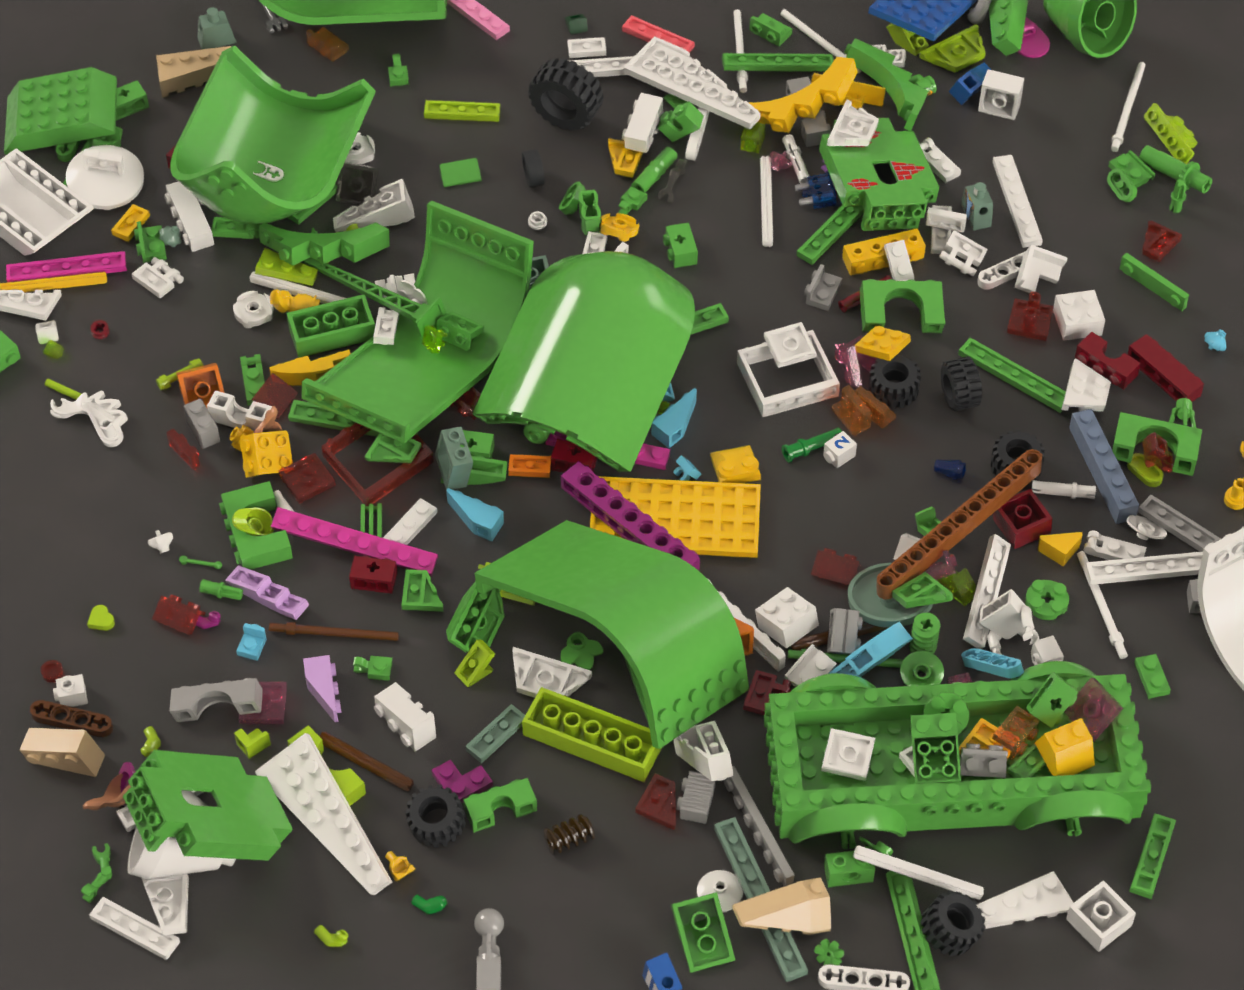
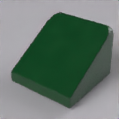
(576, 23)

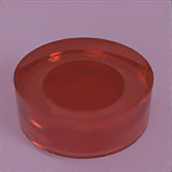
(52, 670)

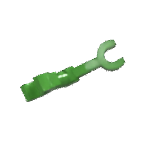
(102, 858)

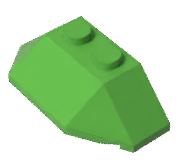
(476, 618)

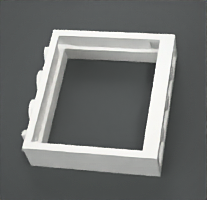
(791, 399)

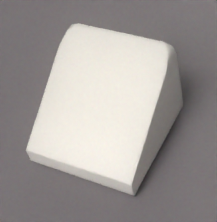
(47, 331)

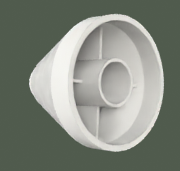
(168, 858)

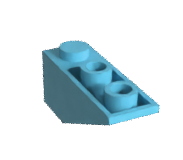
(673, 423)
(478, 516)

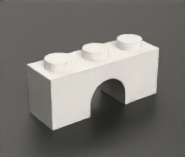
(227, 412)

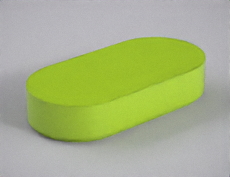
(1149, 476)

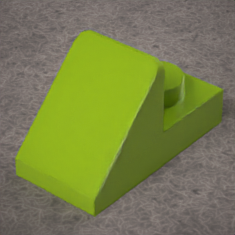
(475, 664)

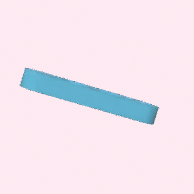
(992, 663)

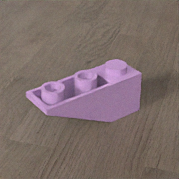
(321, 685)

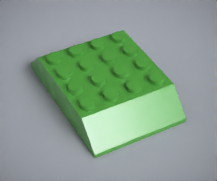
(60, 109)

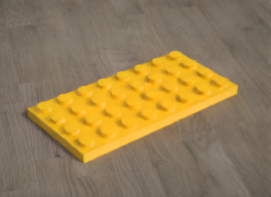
(703, 515)

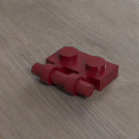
(759, 691)

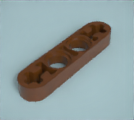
(71, 718)

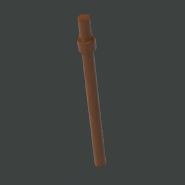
(291, 628)

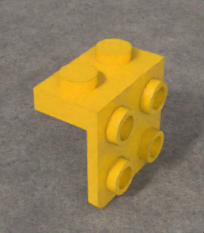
(265, 452)

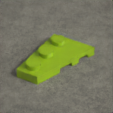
(274, 267)

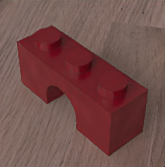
(1118, 371)

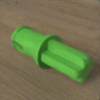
(1178, 196)
(220, 590)

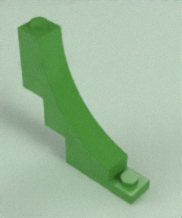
(879, 66)

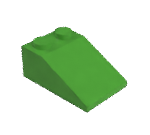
(703, 932)

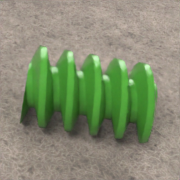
(925, 633)

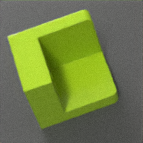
(253, 742)

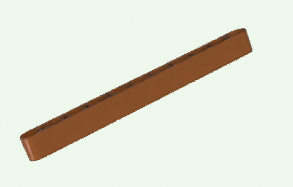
(960, 523)

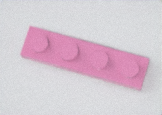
(481, 17)

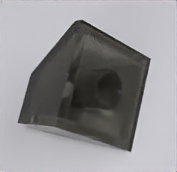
(356, 183)

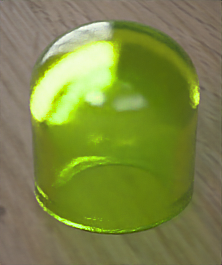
(53, 349)

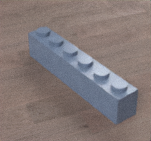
(1103, 466)

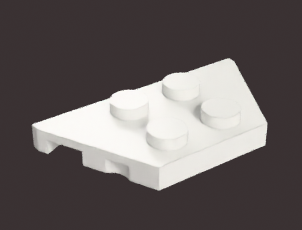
(853, 127)
(1085, 389)
(538, 671)

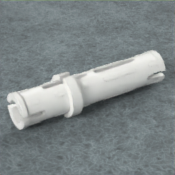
(794, 154)
(1062, 489)

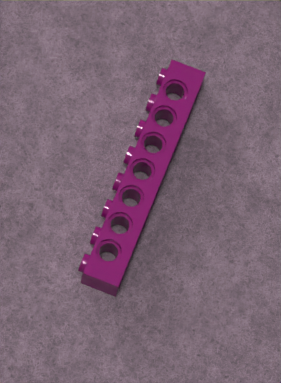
(618, 512)

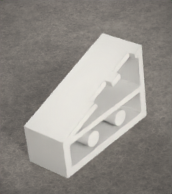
(705, 751)

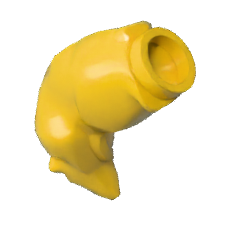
(284, 301)

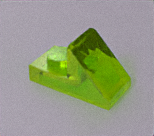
(960, 585)

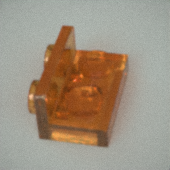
(327, 43)
(852, 411)
(880, 412)
(1017, 731)

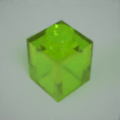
(753, 138)

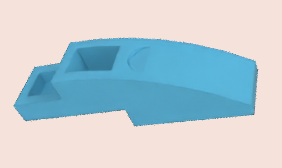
(874, 651)

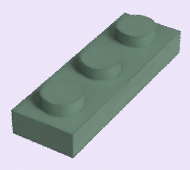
(495, 734)

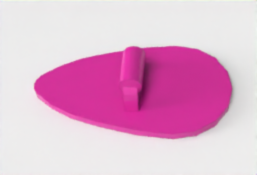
(1034, 41)

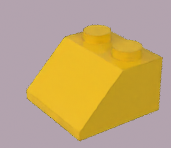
(1067, 749)

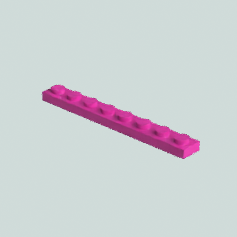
(353, 540)

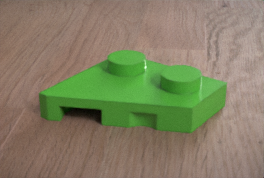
(921, 591)

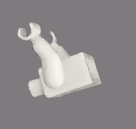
(1006, 618)

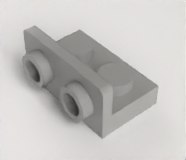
(822, 289)
(983, 762)

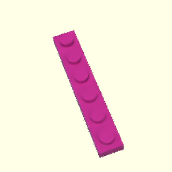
(68, 266)
(648, 456)

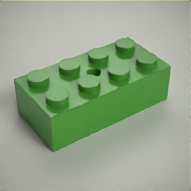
(331, 325)

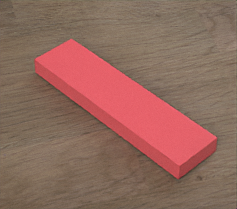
(646, 31)

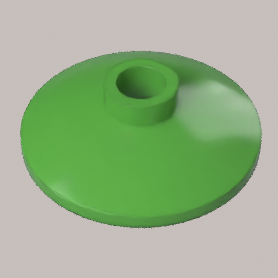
(921, 662)

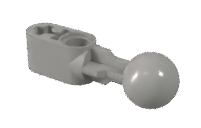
(489, 924)

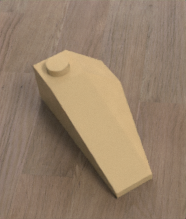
(796, 907)

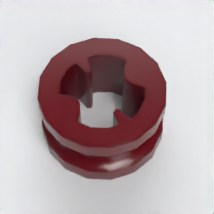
(99, 324)

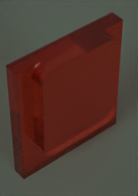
(275, 393)

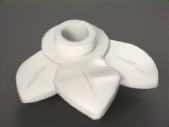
(412, 293)

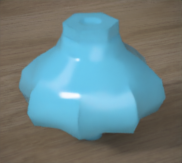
(1216, 340)

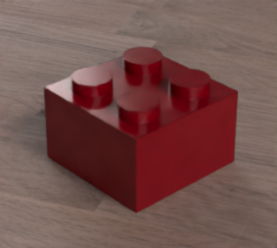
(1023, 519)

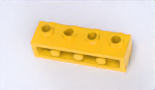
(871, 255)

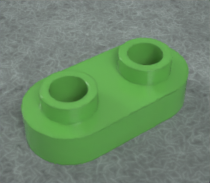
(1123, 186)
(571, 199)

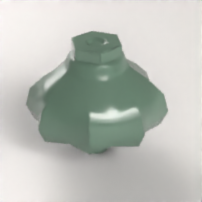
(170, 236)

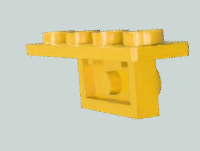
(861, 93)

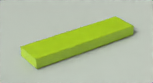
(462, 110)

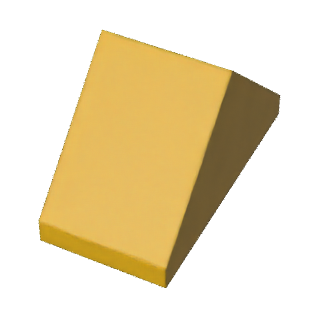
(1060, 546)

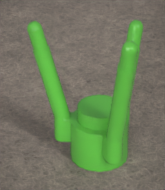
(1183, 411)

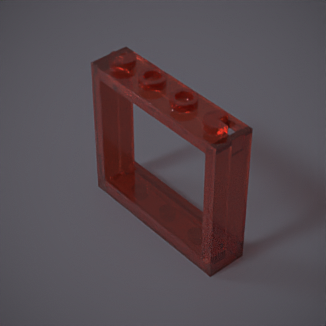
(388, 482)

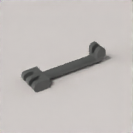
(274, 21)

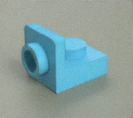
(252, 641)

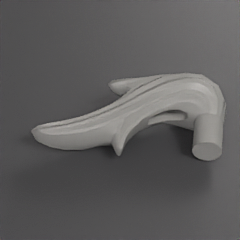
(978, 13)

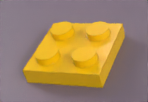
(882, 343)

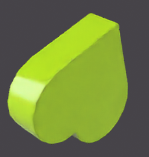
(101, 618)

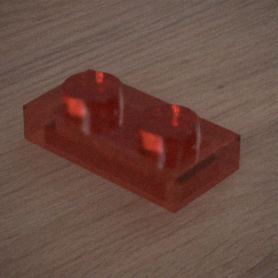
(183, 449)

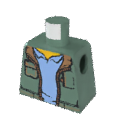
(974, 200)

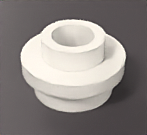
(537, 221)

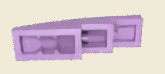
(264, 591)

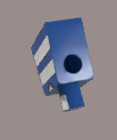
(660, 974)

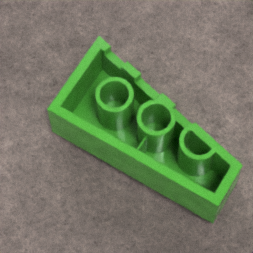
(1007, 24)

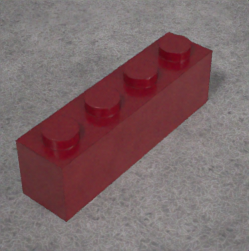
(1165, 369)

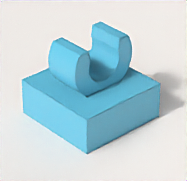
(688, 469)

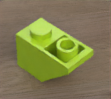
(906, 39)

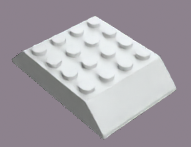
(34, 204)

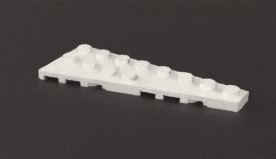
(314, 797)

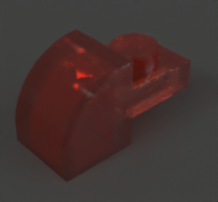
(1157, 452)

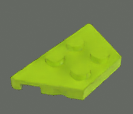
(956, 51)

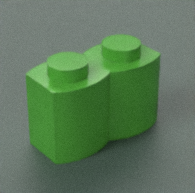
(589, 211)

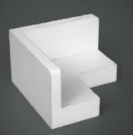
(1038, 264)

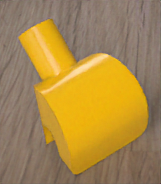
(398, 866)

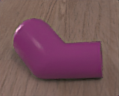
(210, 621)

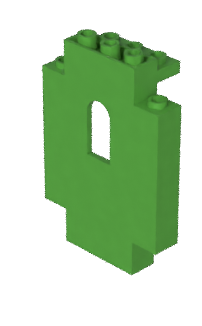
(243, 825)

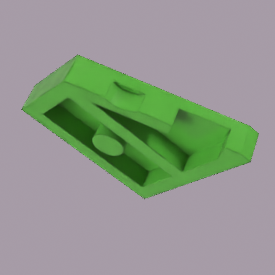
(391, 450)
(420, 592)

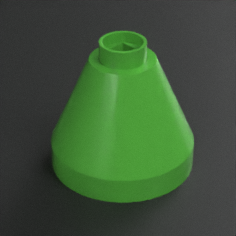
(1093, 25)

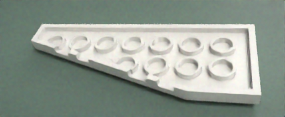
(682, 76)

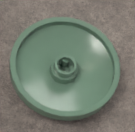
(872, 608)

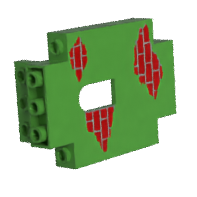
(858, 184)

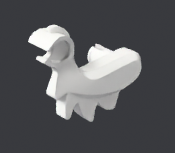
(101, 412)

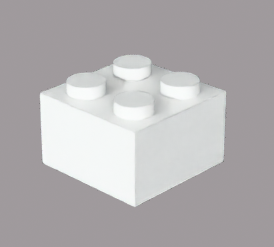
(1001, 94)
(1078, 314)
(787, 617)
(1100, 916)

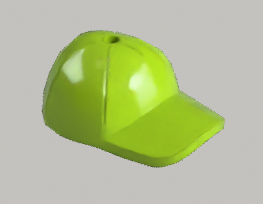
(253, 521)

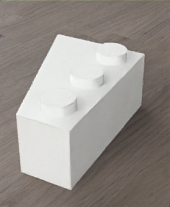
(643, 122)
(405, 717)

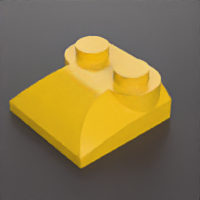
(736, 465)

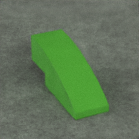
(486, 471)

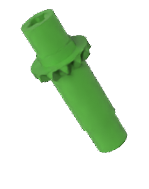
(1176, 169)

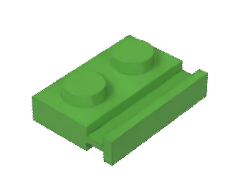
(1134, 167)

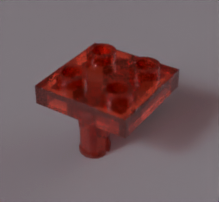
(1030, 318)

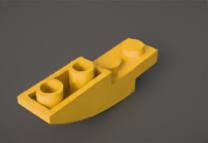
(299, 369)

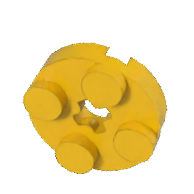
(619, 226)

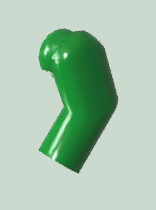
(431, 905)

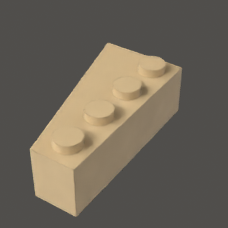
(186, 69)

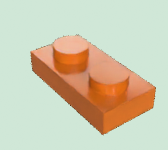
(529, 466)

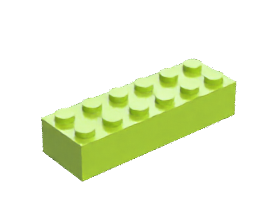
(590, 734)

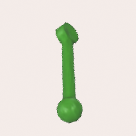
(184, 560)

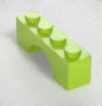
(347, 780)

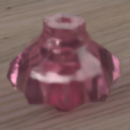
(779, 161)

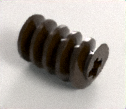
(568, 833)

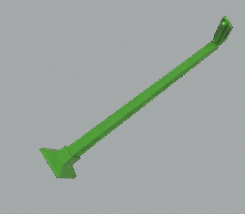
(423, 315)

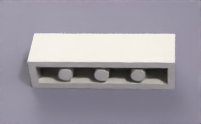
(190, 217)

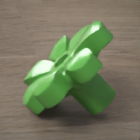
(829, 953)

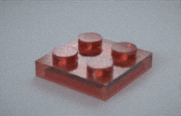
(307, 478)

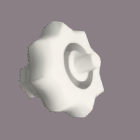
(161, 542)

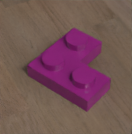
(463, 785)

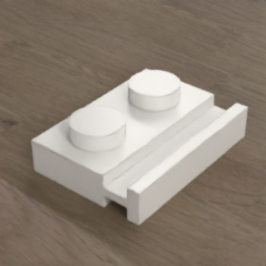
(810, 665)

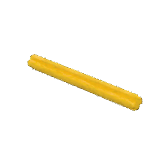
(56, 282)

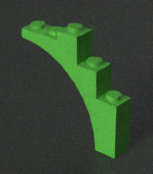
(325, 247)

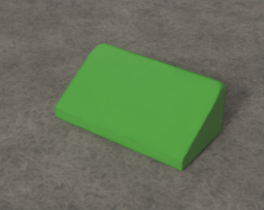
(460, 172)

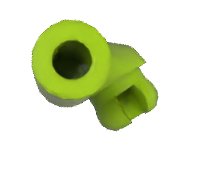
(153, 741)
(331, 940)

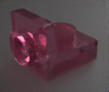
(942, 570)

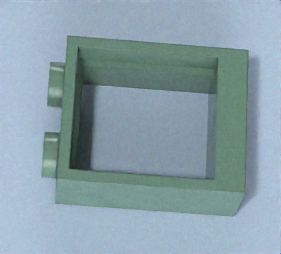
(454, 461)

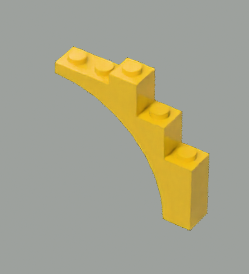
(807, 102)

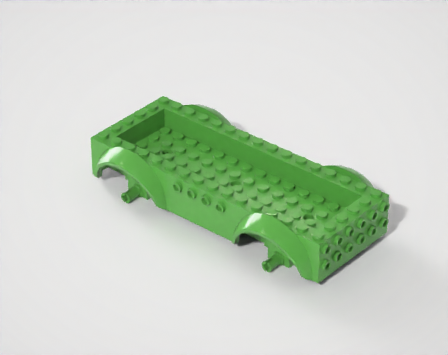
(890, 801)

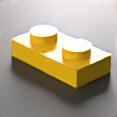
(125, 226)

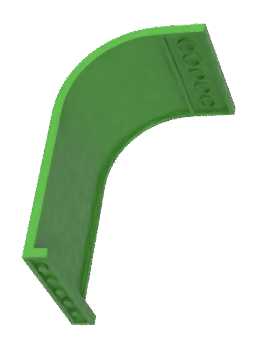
(403, 385)
(651, 608)

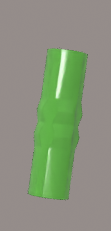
(655, 169)

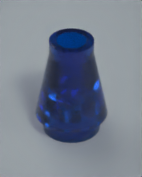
(951, 468)

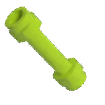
(164, 381)

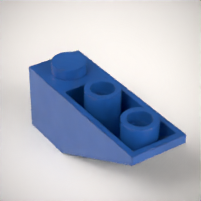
(969, 83)

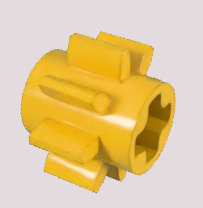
(237, 433)

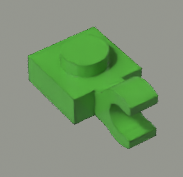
(398, 74)
(632, 200)
(377, 667)

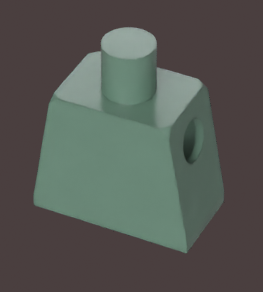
(214, 30)

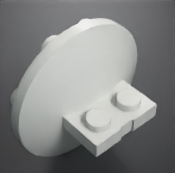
(105, 176)

